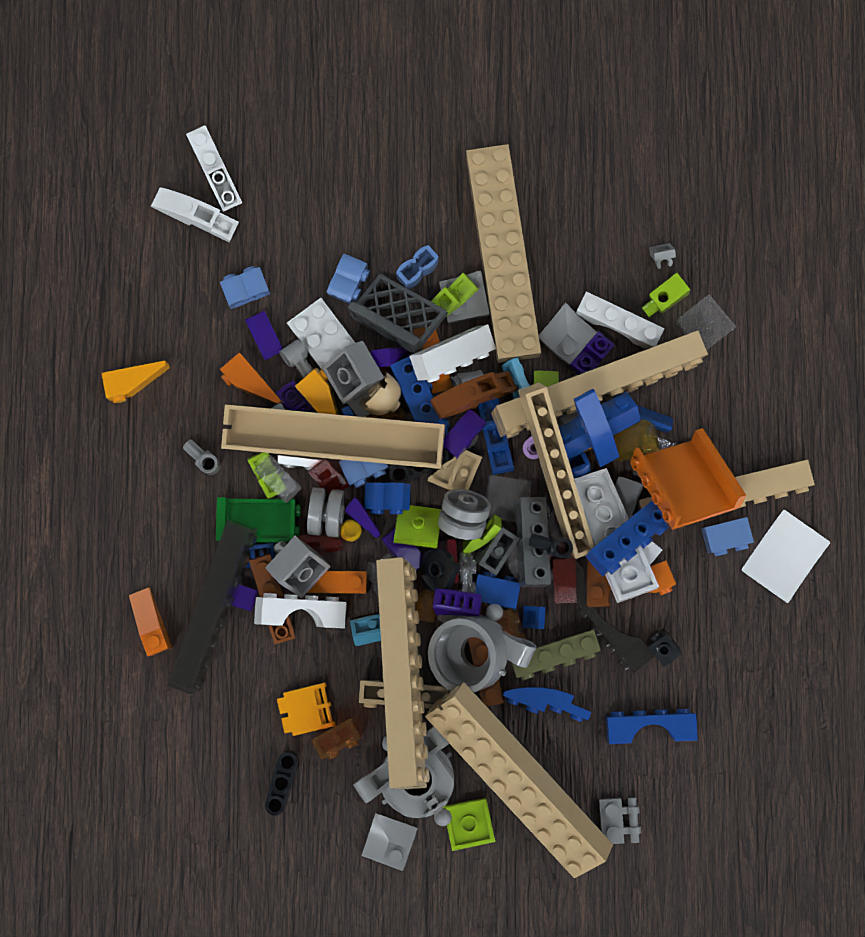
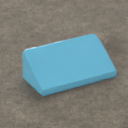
(366, 629)

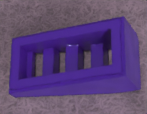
(388, 356)
(359, 514)
(456, 610)

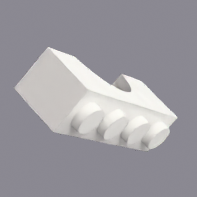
(603, 313)
(275, 610)

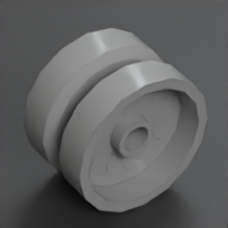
(325, 512)
(464, 514)

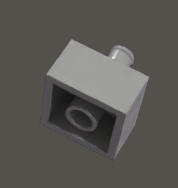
(352, 372)
(297, 566)

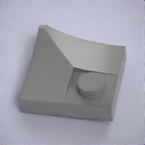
(475, 306)
(566, 334)
(389, 841)

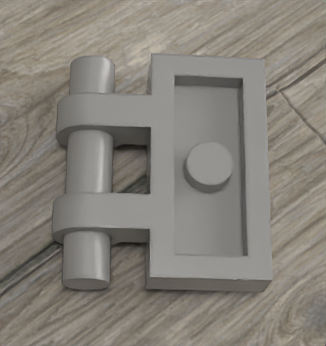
(612, 819)

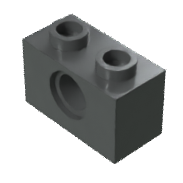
(496, 551)

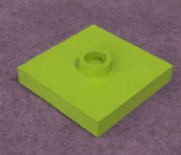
(418, 527)
(469, 824)

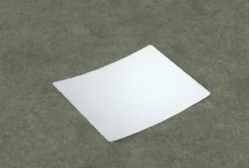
(785, 556)

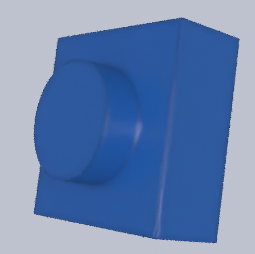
(533, 617)

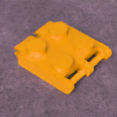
(305, 710)

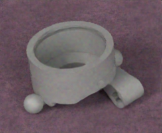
(447, 649)
(415, 805)

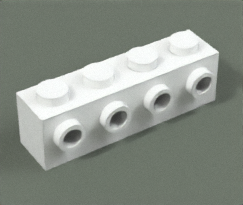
(452, 353)

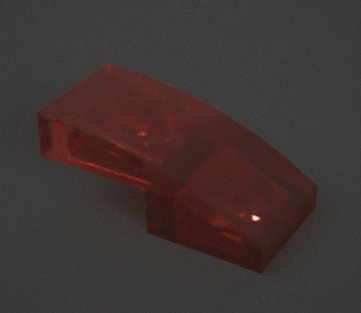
(328, 476)
(326, 543)
(564, 581)

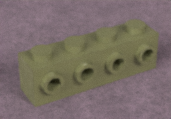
(560, 652)

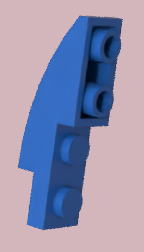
(538, 697)

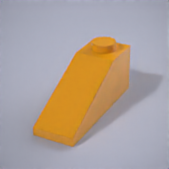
(129, 381)
(318, 392)

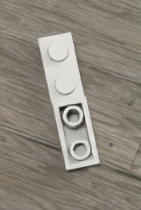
(214, 168)
(194, 212)

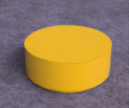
(350, 530)

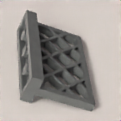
(391, 330)

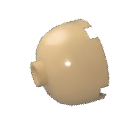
(382, 397)

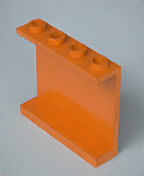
(689, 481)

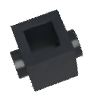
(663, 646)

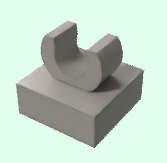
(662, 252)

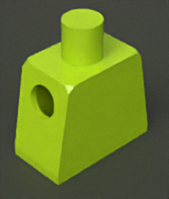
(674, 289)

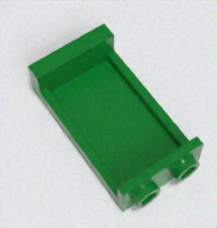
(271, 517)

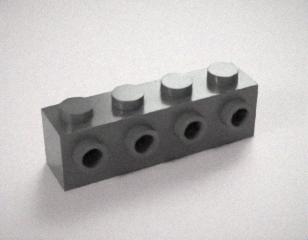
(533, 562)

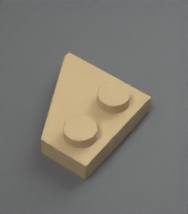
(457, 472)

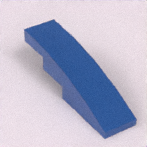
(596, 427)
(496, 446)

